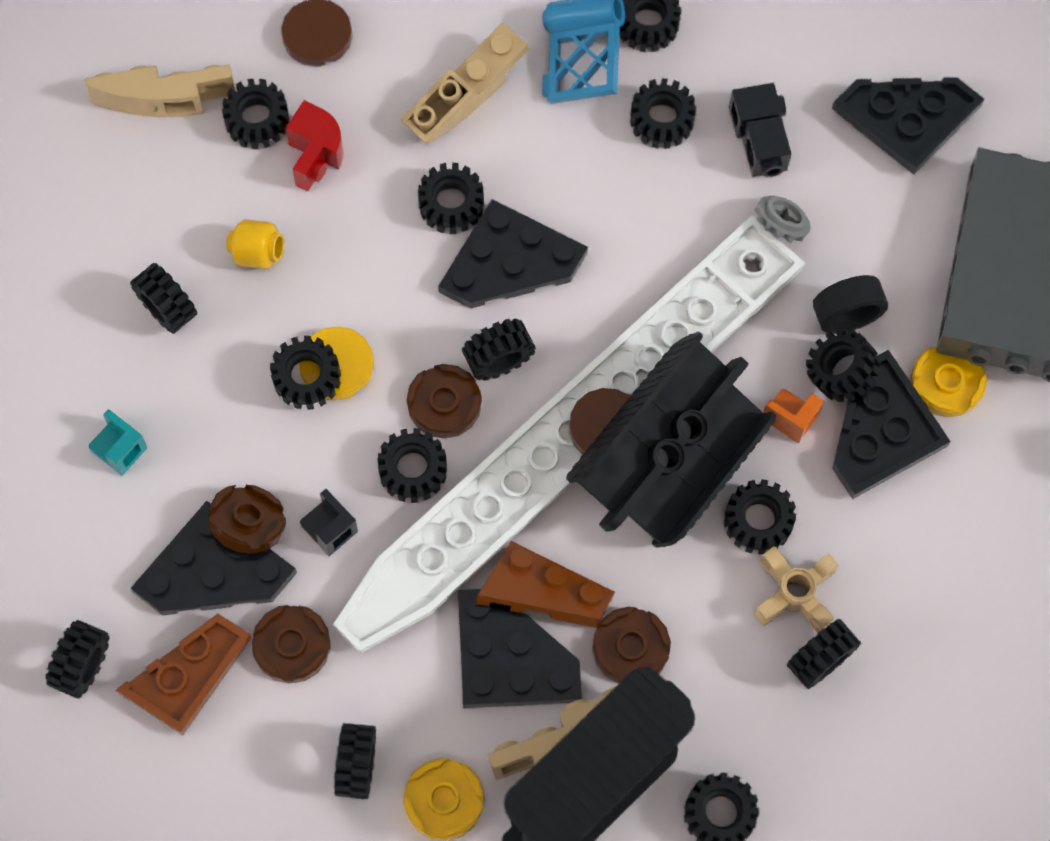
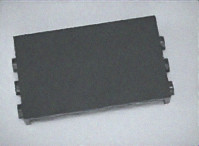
(1001, 268)

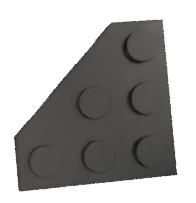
(908, 115)
(509, 258)
(885, 431)
(206, 575)
(511, 658)

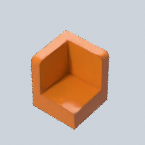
(793, 414)

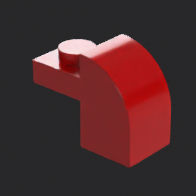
(320, 140)

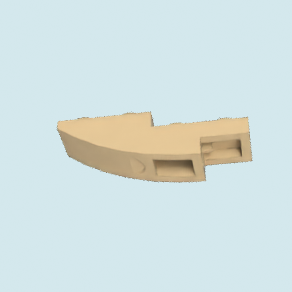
(467, 87)
(147, 94)
(516, 757)

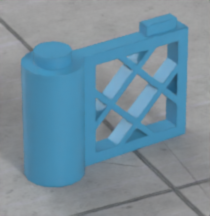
(575, 22)

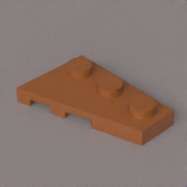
(540, 585)
(188, 675)

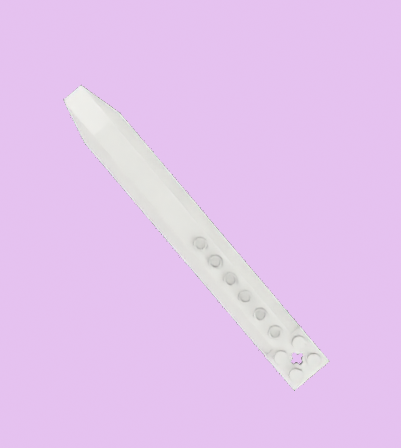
(533, 463)

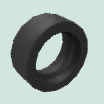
(850, 303)

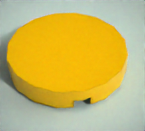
(353, 357)
(948, 383)
(443, 799)

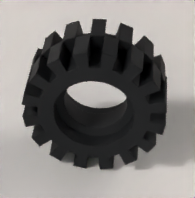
(650, 34)
(662, 95)
(250, 96)
(451, 179)
(163, 298)
(498, 349)
(305, 351)
(852, 379)
(412, 443)
(770, 497)
(823, 653)
(77, 659)
(355, 761)
(725, 787)

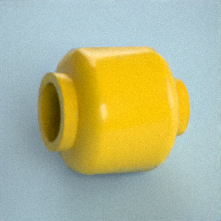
(255, 244)

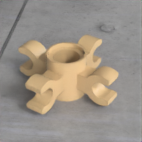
(776, 566)

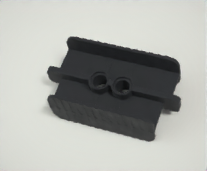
(623, 460)
(601, 762)

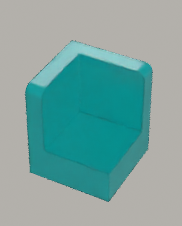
(118, 444)

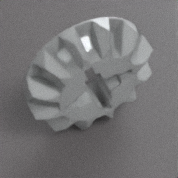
(792, 225)

